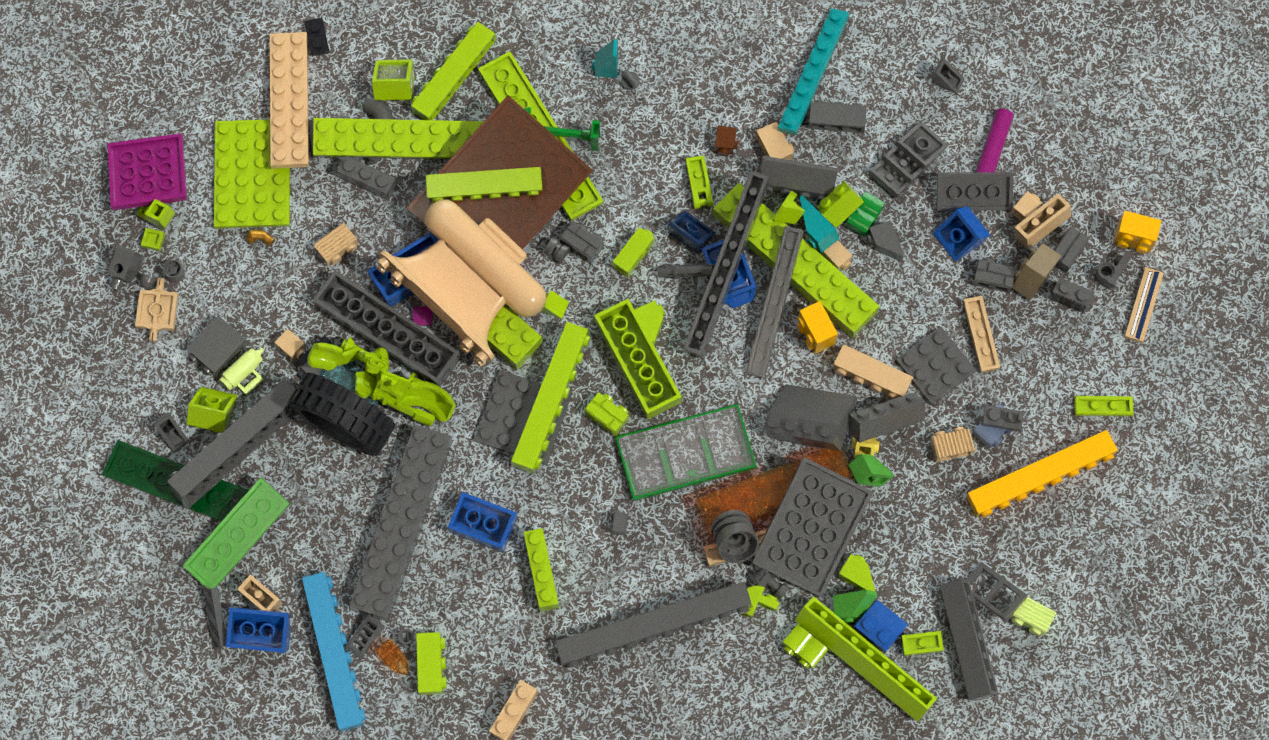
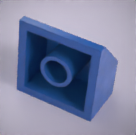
(961, 233)
(880, 626)

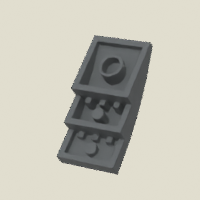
(908, 159)

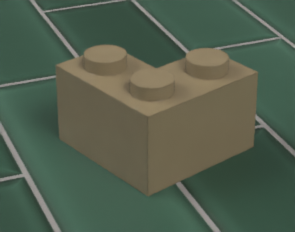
(1035, 270)

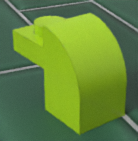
(157, 214)
(757, 598)

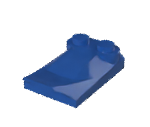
(743, 284)

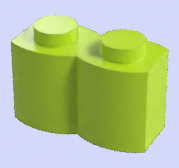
(805, 647)

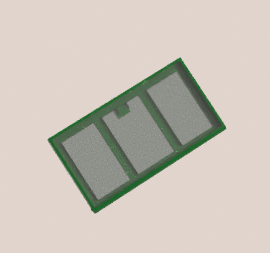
(685, 452)

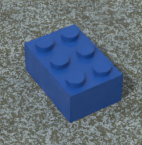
(482, 522)

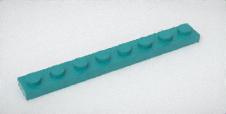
(813, 71)

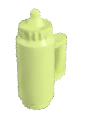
(241, 369)

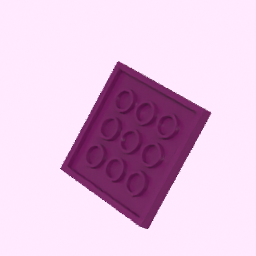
(147, 171)

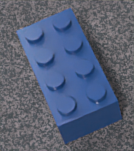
(390, 293)

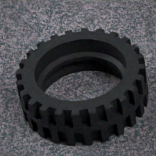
(341, 414)

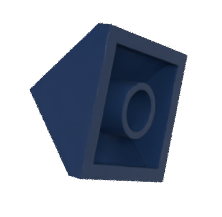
(690, 231)

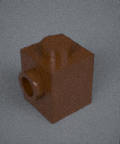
(726, 141)

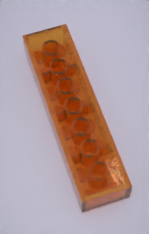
(763, 493)

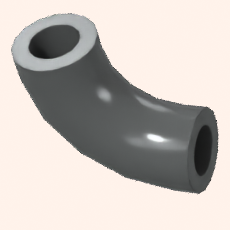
(377, 108)

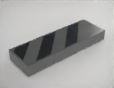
(215, 617)

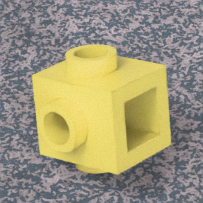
(866, 447)

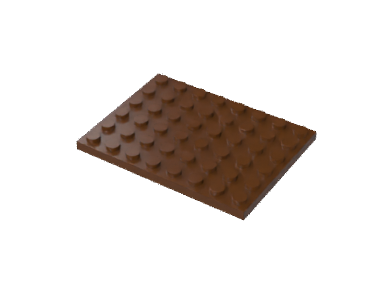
(513, 141)

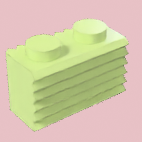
(1033, 616)

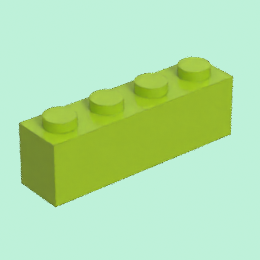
(541, 569)

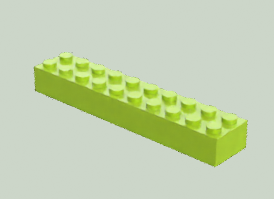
(812, 273)

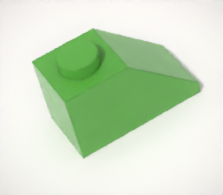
(870, 471)
(853, 605)

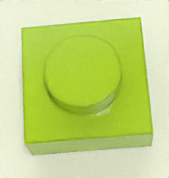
(152, 239)

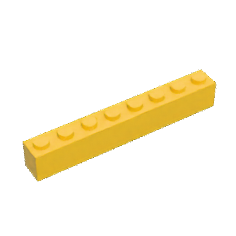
(1042, 473)

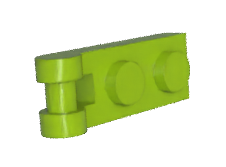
(699, 181)

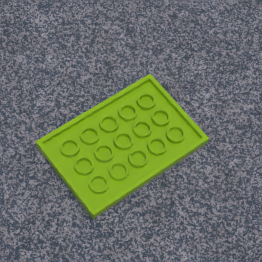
(244, 184)

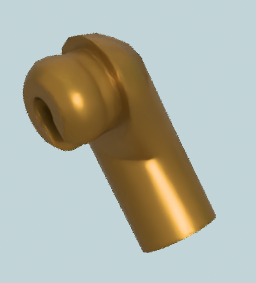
(254, 235)

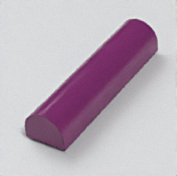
(995, 141)

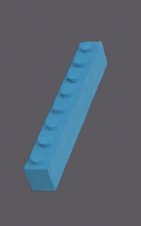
(333, 652)

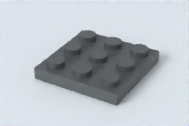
(936, 365)

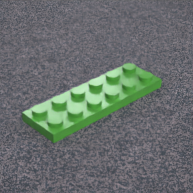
(236, 534)

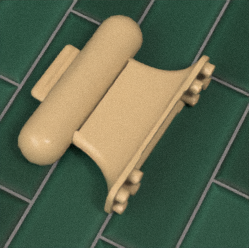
(467, 276)

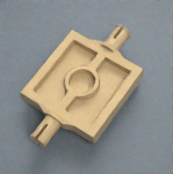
(156, 310)

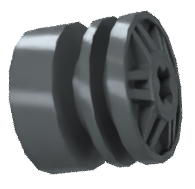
(734, 536)

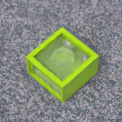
(393, 80)

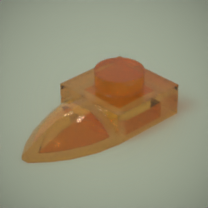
(393, 657)

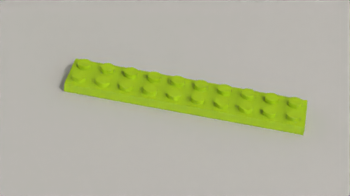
(507, 78)
(390, 137)

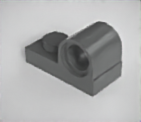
(1114, 271)

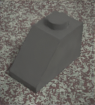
(885, 240)

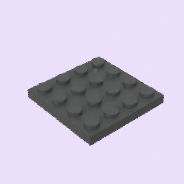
(509, 411)

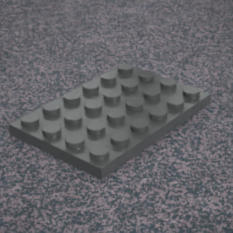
(812, 527)

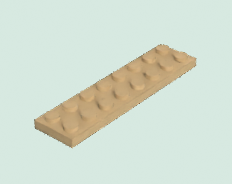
(289, 100)

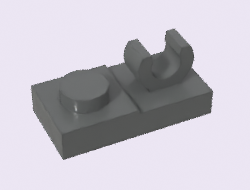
(1002, 418)

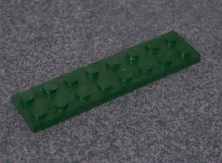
(150, 475)

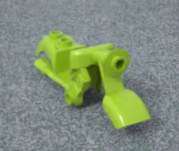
(383, 385)

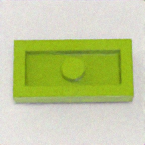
(922, 643)

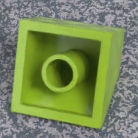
(211, 409)

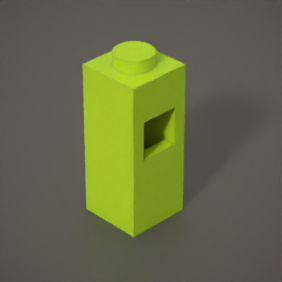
(634, 251)

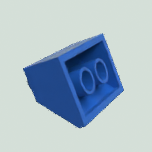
(258, 630)

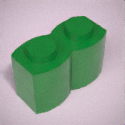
(865, 214)

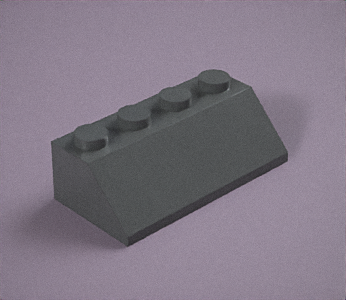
(800, 177)

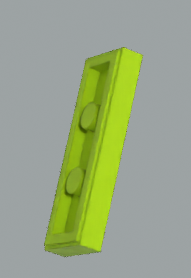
(1103, 405)

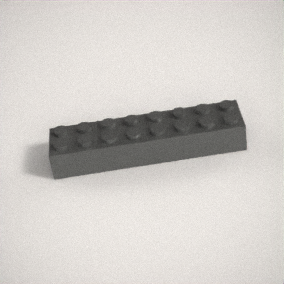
(386, 328)
(232, 445)

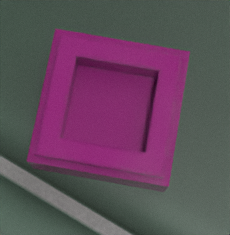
(423, 316)

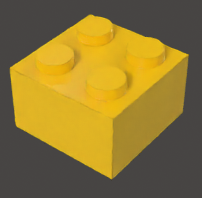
(1137, 232)
(817, 327)

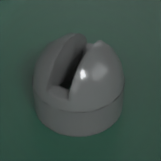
(147, 281)
(409, 636)

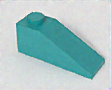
(606, 61)
(819, 229)

